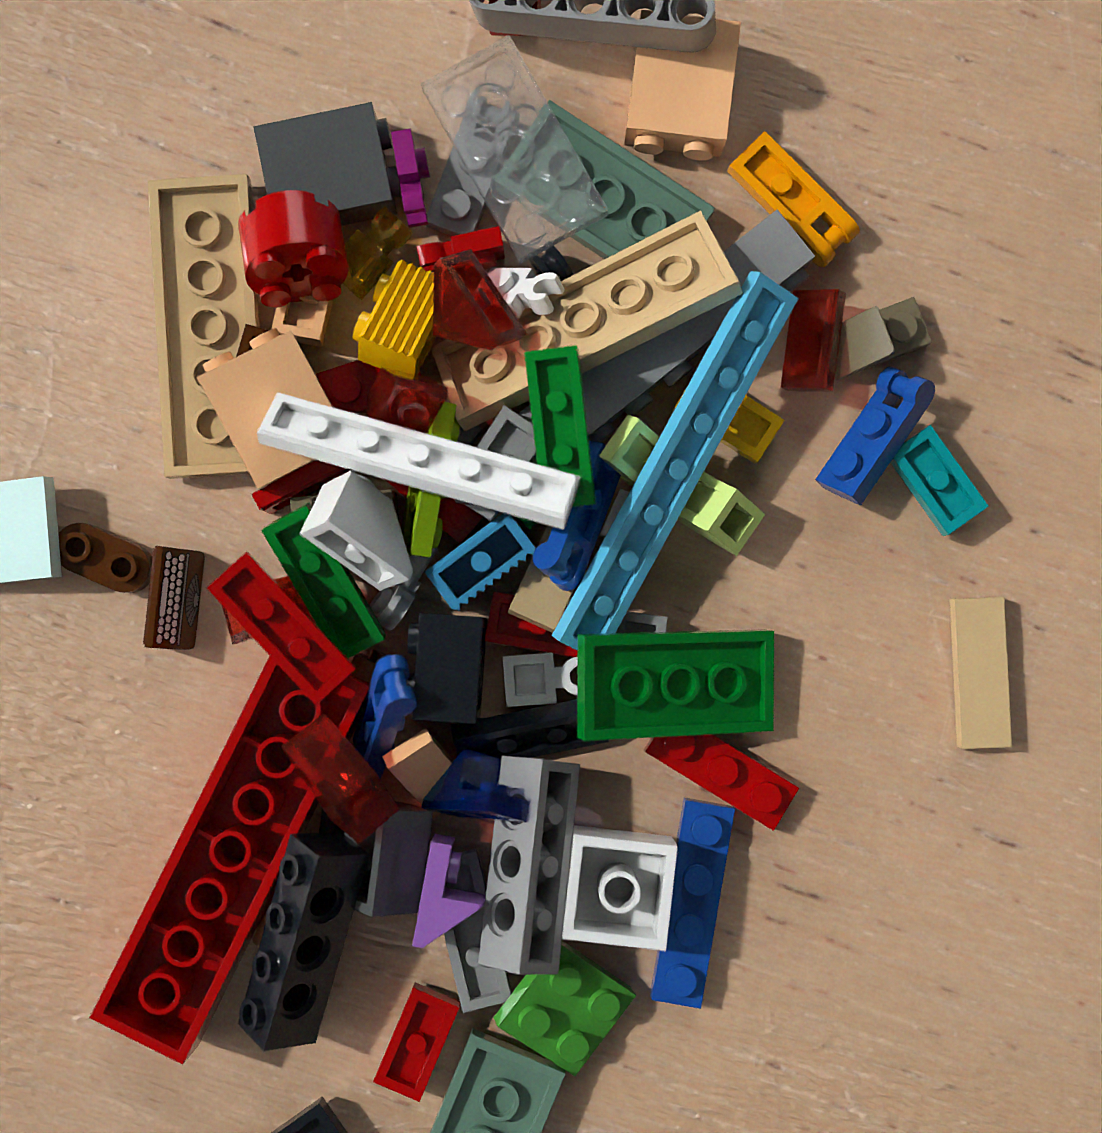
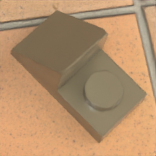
(880, 337)

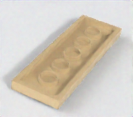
(198, 312)
(601, 312)

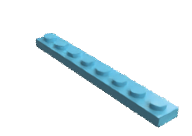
(677, 460)

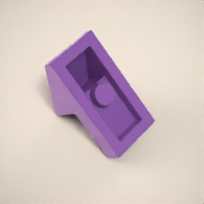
(442, 906)

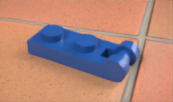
(876, 435)
(570, 549)
(384, 711)

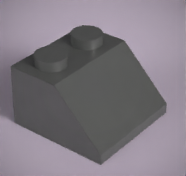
(395, 862)

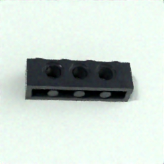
(302, 939)

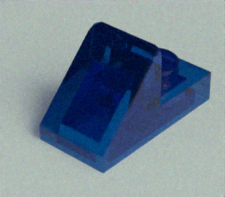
(473, 791)

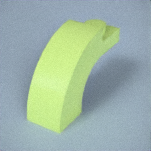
(712, 509)

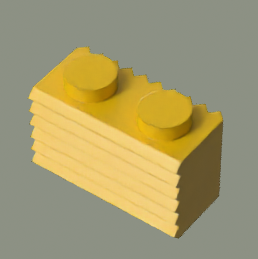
(401, 322)

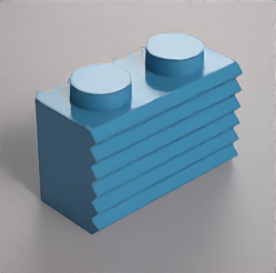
(480, 561)

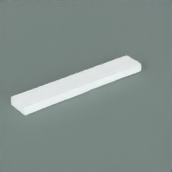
(419, 460)

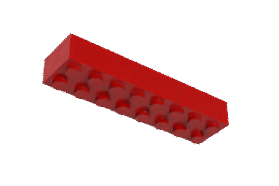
(220, 871)

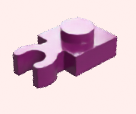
(411, 168)

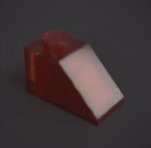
(340, 779)

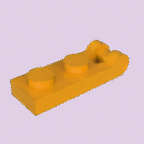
(784, 185)

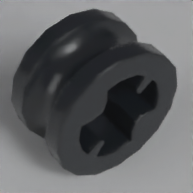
(552, 262)

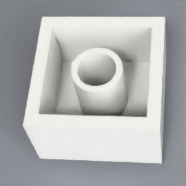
(619, 888)

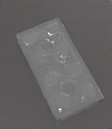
(514, 149)

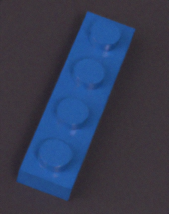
(696, 893)

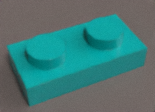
(937, 481)

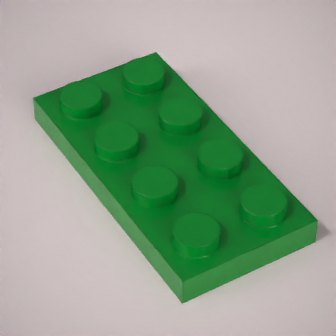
(674, 683)

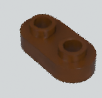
(102, 557)

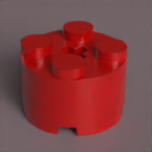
(293, 248)

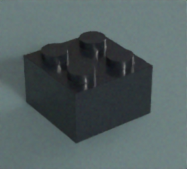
(448, 667)

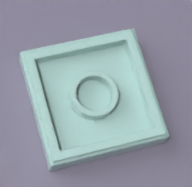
(28, 530)

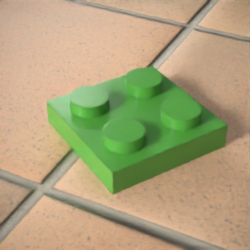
(567, 1011)

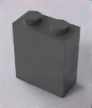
(333, 156)

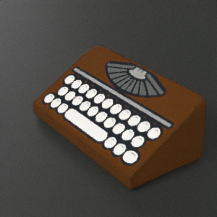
(173, 598)

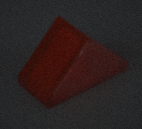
(470, 305)

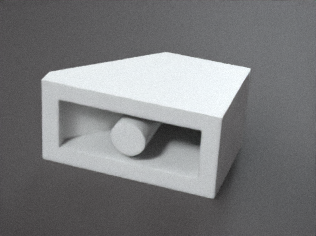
(359, 530)

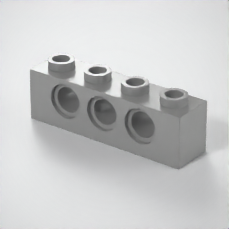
(530, 869)

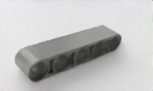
(609, 25)

